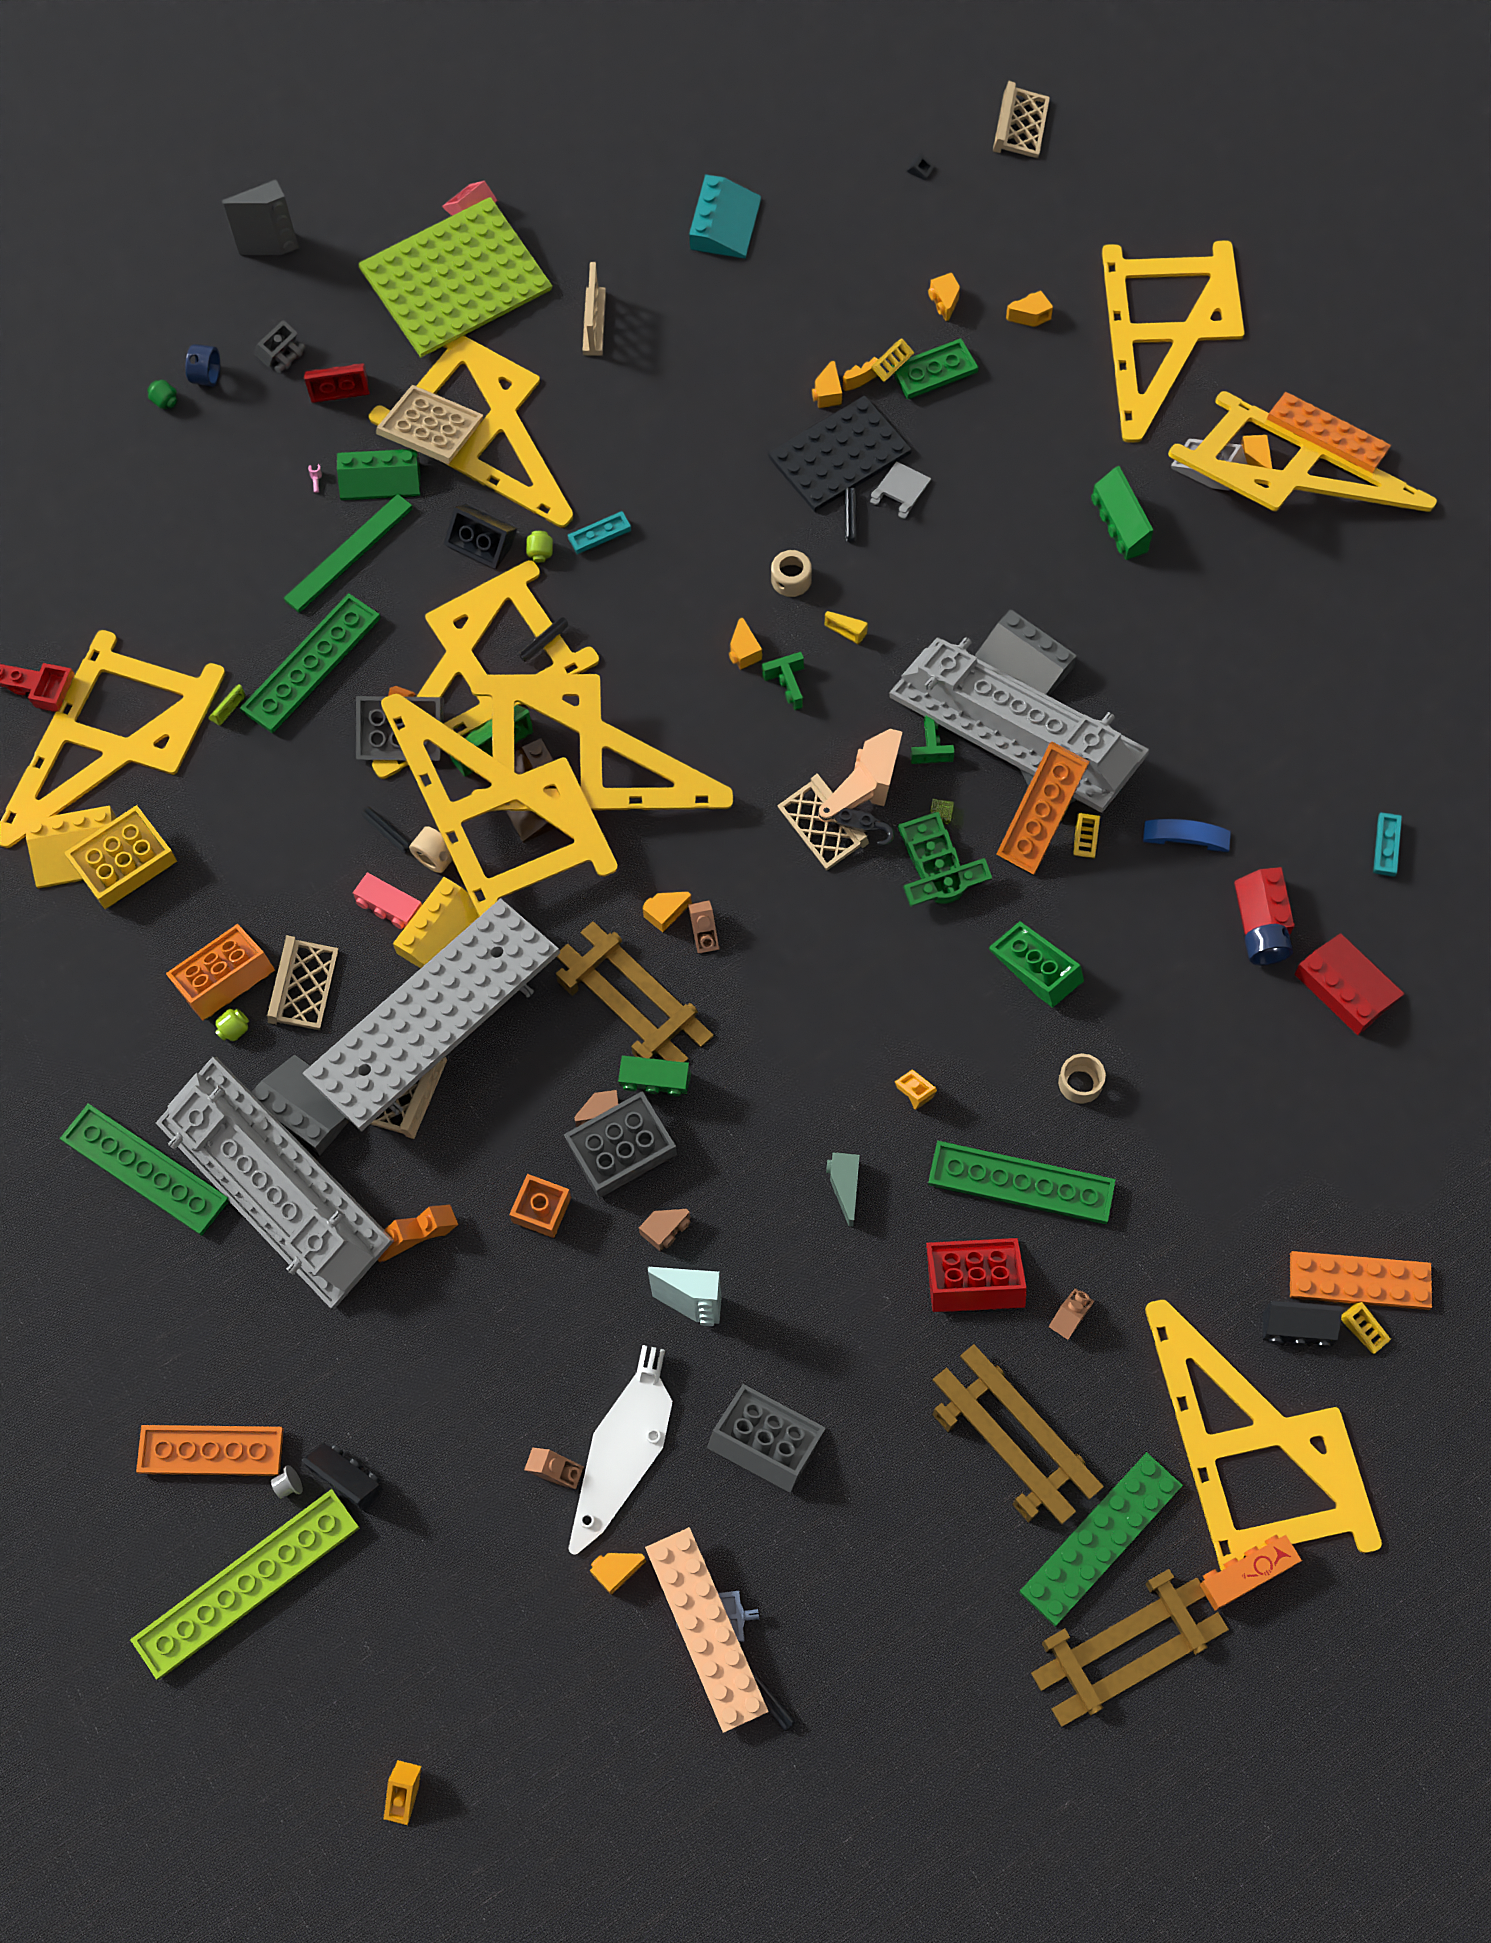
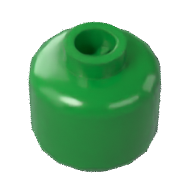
(162, 394)

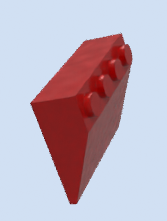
(1348, 983)
(976, 1275)

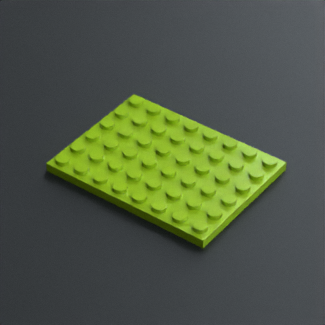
(455, 276)

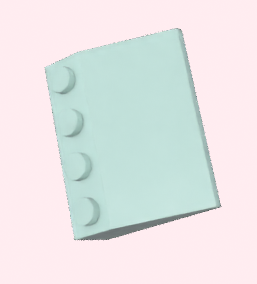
(689, 1292)

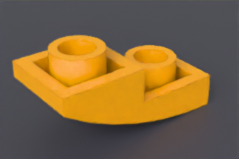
(857, 377)

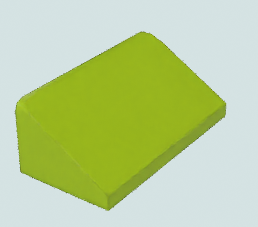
(228, 705)

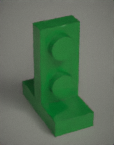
(783, 670)
(933, 751)

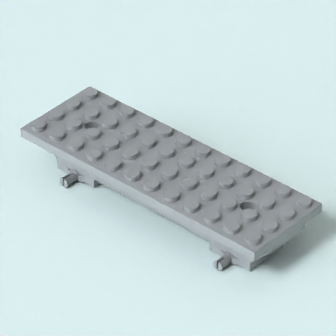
(1015, 719)
(431, 1014)
(274, 1182)

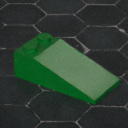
(1038, 963)

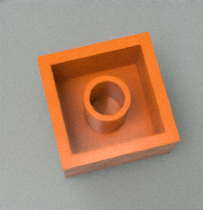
(540, 1206)

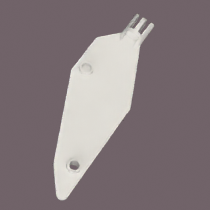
(622, 1450)

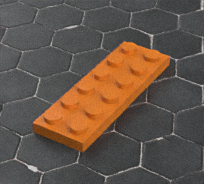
(1328, 432)
(1043, 807)
(1360, 1280)
(210, 1450)

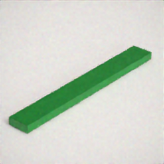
(348, 553)

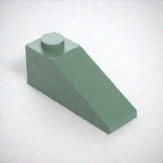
(844, 1181)

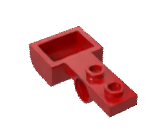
(45, 686)

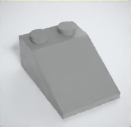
(1230, 453)

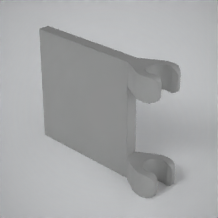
(903, 486)

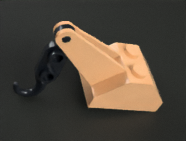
(867, 782)

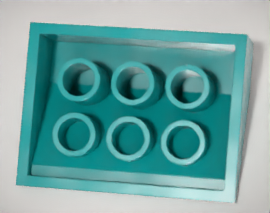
(724, 218)

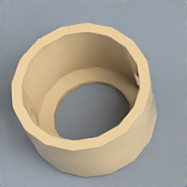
(794, 585)
(433, 849)
(1089, 1065)

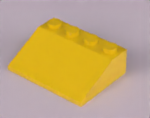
(56, 834)
(120, 857)
(436, 923)

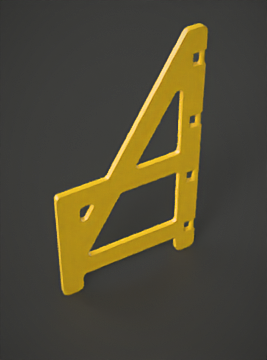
(1219, 295)
(487, 371)
(1295, 475)
(481, 608)
(545, 696)
(177, 722)
(568, 813)
(1333, 1472)

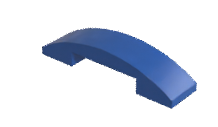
(1187, 832)

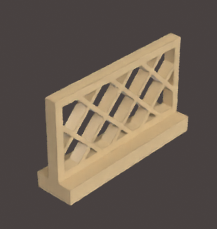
(1007, 114)
(594, 315)
(823, 793)
(283, 984)
(418, 1105)

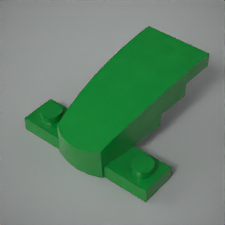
(937, 863)

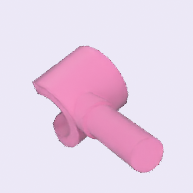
(315, 475)

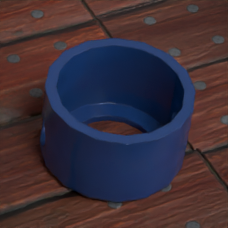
(205, 358)
(1268, 944)

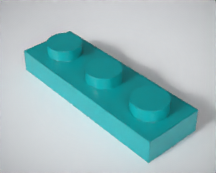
(599, 532)
(1387, 844)

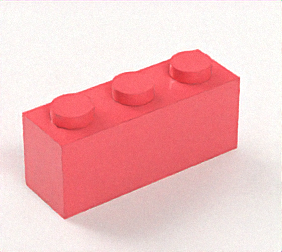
(386, 901)

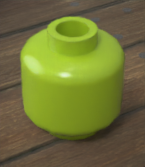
(539, 546)
(231, 1025)

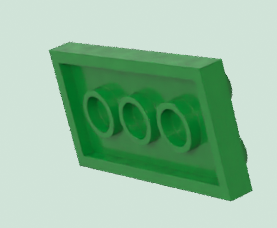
(935, 368)

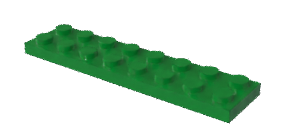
(310, 663)
(144, 1169)
(1022, 1182)
(1100, 1539)

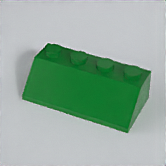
(378, 474)
(1122, 514)
(483, 737)

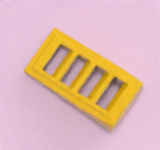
(901, 351)
(848, 627)
(1089, 819)
(1359, 1332)

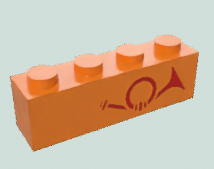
(1249, 1572)

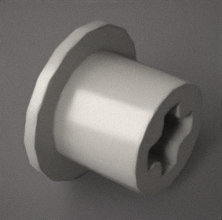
(287, 1483)

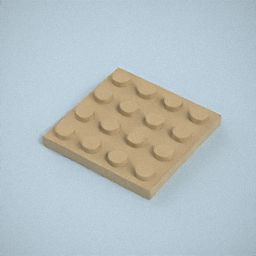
(429, 424)

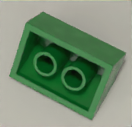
(654, 1075)

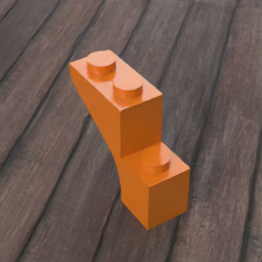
(408, 1232)

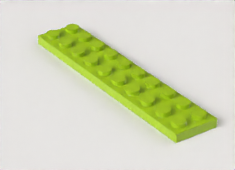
(244, 1584)

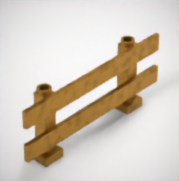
(654, 1039)
(1043, 1489)
(1070, 1662)

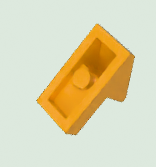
(916, 1088)

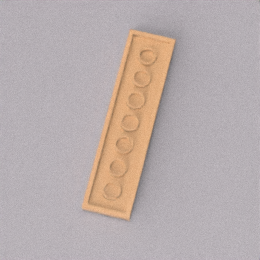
(706, 1630)

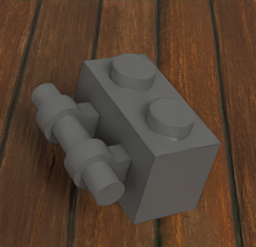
(276, 344)

